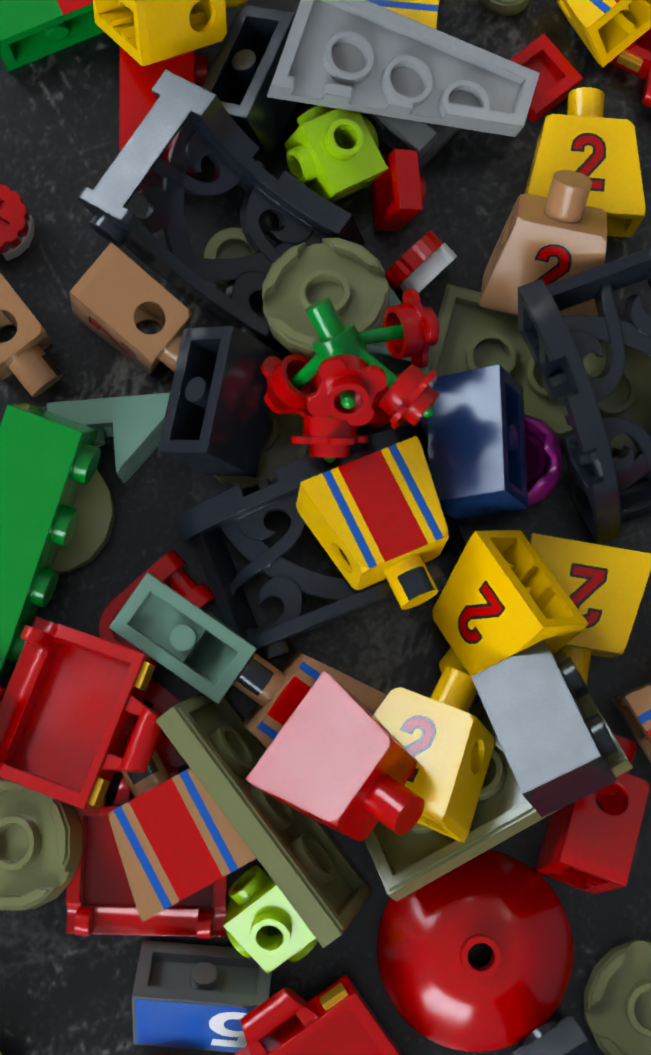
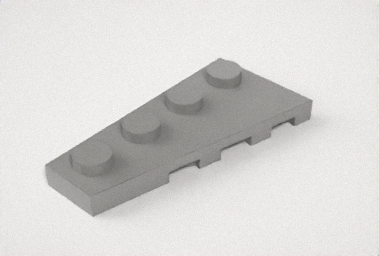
(395, 67)

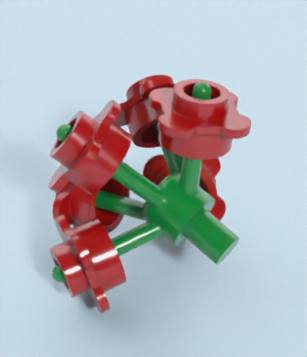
(348, 385)

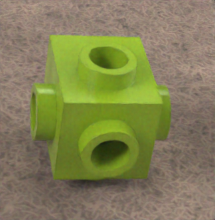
(334, 152)
(264, 922)

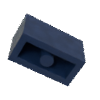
(478, 443)

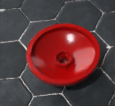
(427, 945)

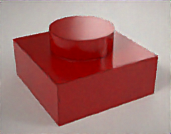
(555, 78)
(398, 192)

